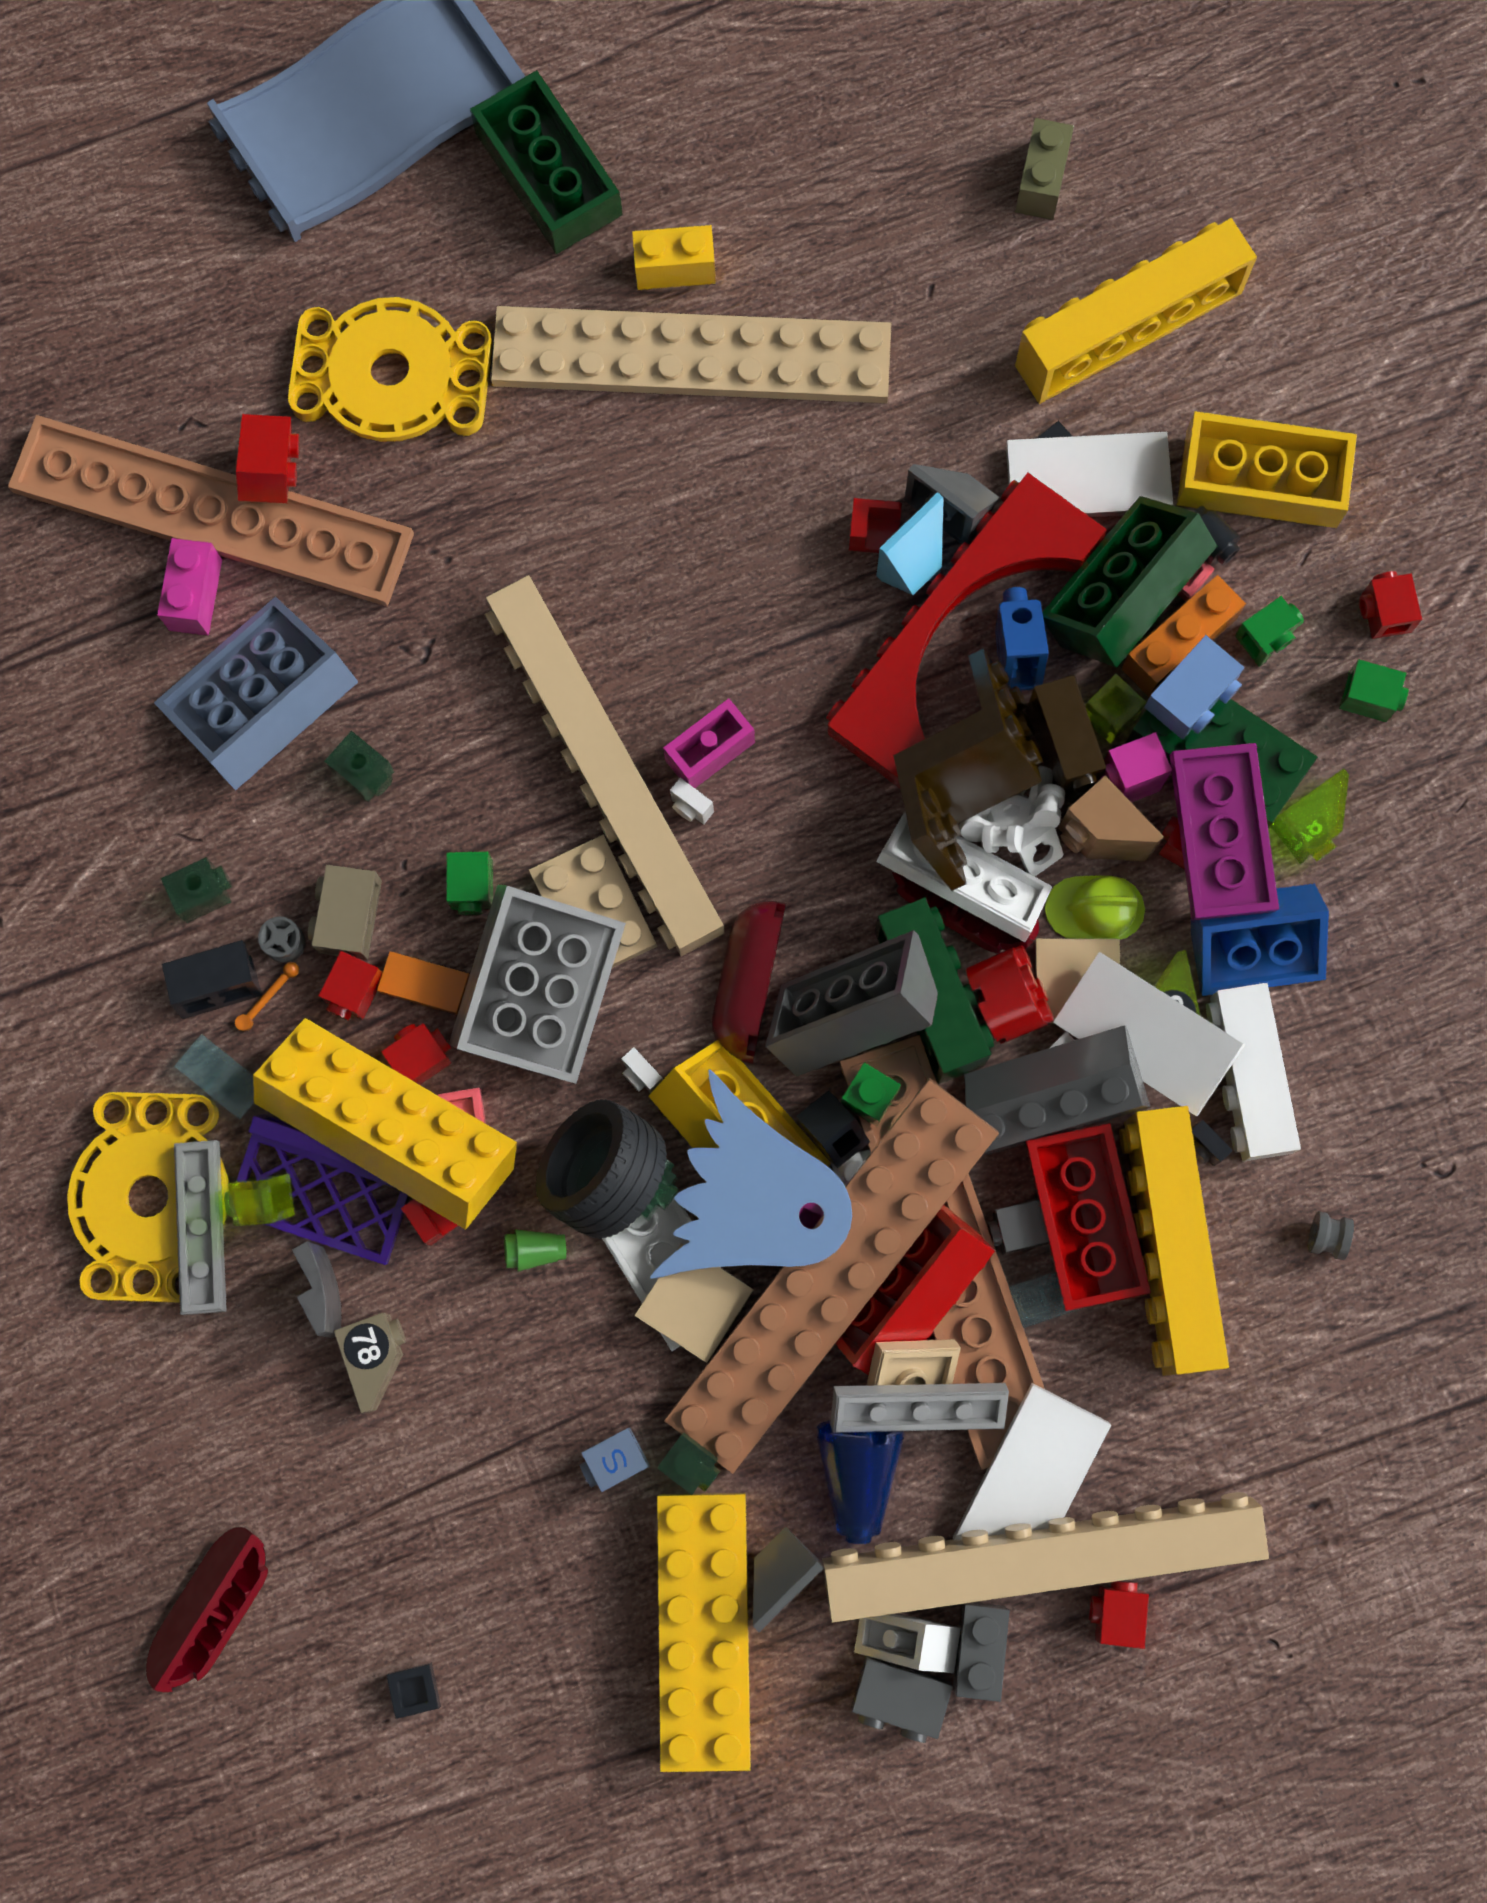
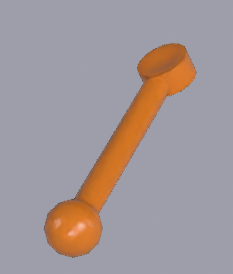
(245, 1022)

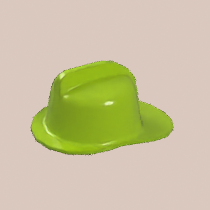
(1095, 908)

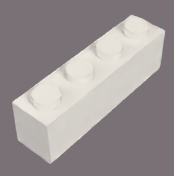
(1257, 1078)

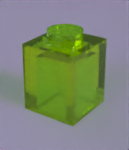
(1114, 708)

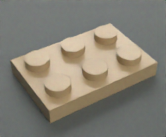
(593, 882)

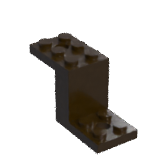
(967, 769)

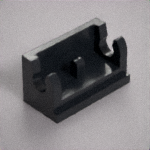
(211, 979)

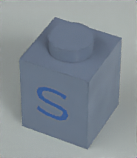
(613, 1460)

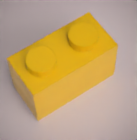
(674, 257)

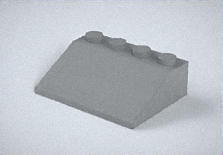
(536, 983)

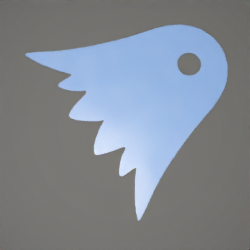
(755, 1197)

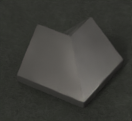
(963, 498)
(780, 1575)

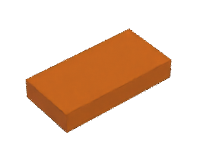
(423, 983)

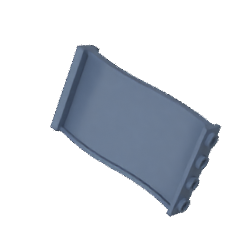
(362, 107)

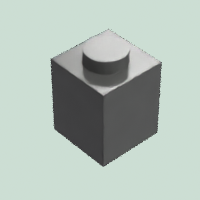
(1018, 1227)

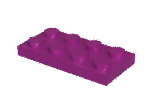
(1224, 831)

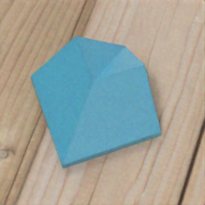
(914, 550)

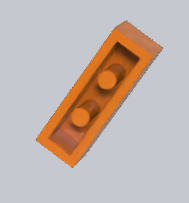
(1163, 650)

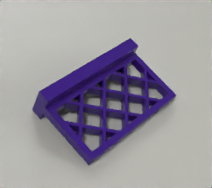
(287, 1138)

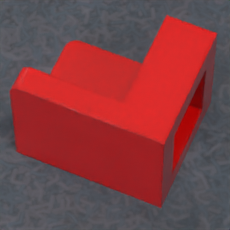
(873, 523)
(427, 1222)

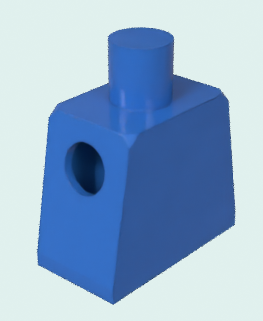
(1021, 639)

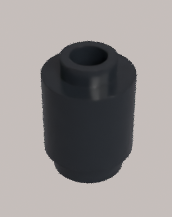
(1223, 535)

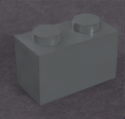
(981, 1651)
(901, 1698)

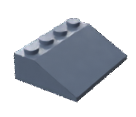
(256, 692)

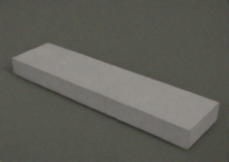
(200, 1227)
(919, 1407)

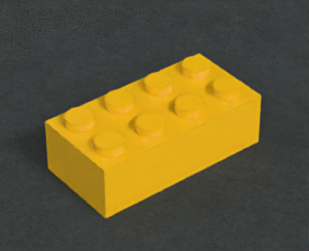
(1267, 469)

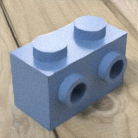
(1195, 687)

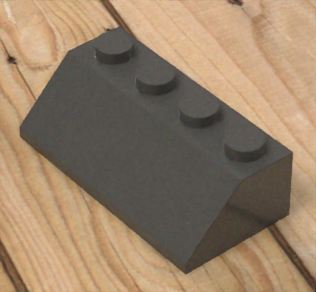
(853, 1005)
(1058, 1089)

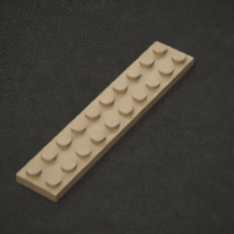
(691, 354)

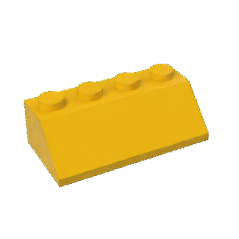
(688, 1099)

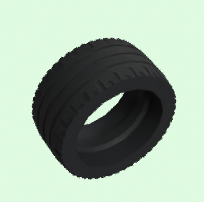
(601, 1169)

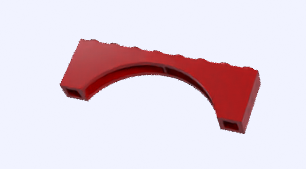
(1026, 534)

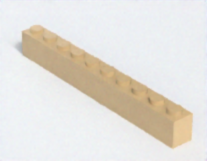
(605, 766)
(1046, 1559)

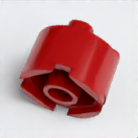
(1010, 994)

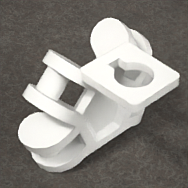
(1022, 824)

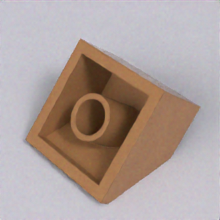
(1108, 826)

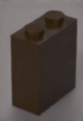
(1066, 736)

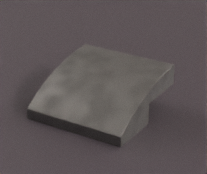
(322, 1301)

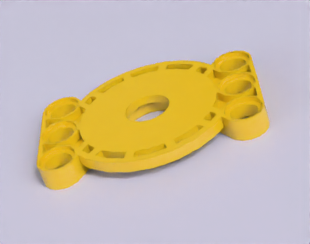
(396, 410)
(139, 1152)

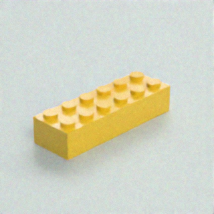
(1134, 309)
(384, 1123)
(1174, 1241)
(703, 1633)

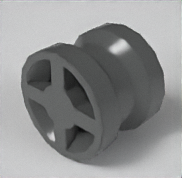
(275, 933)
(1330, 1235)

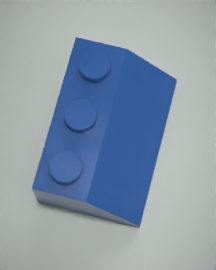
(1264, 947)

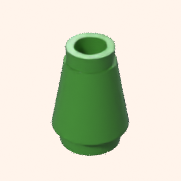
(533, 1249)

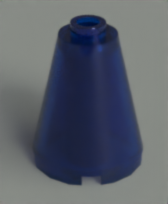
(859, 1478)

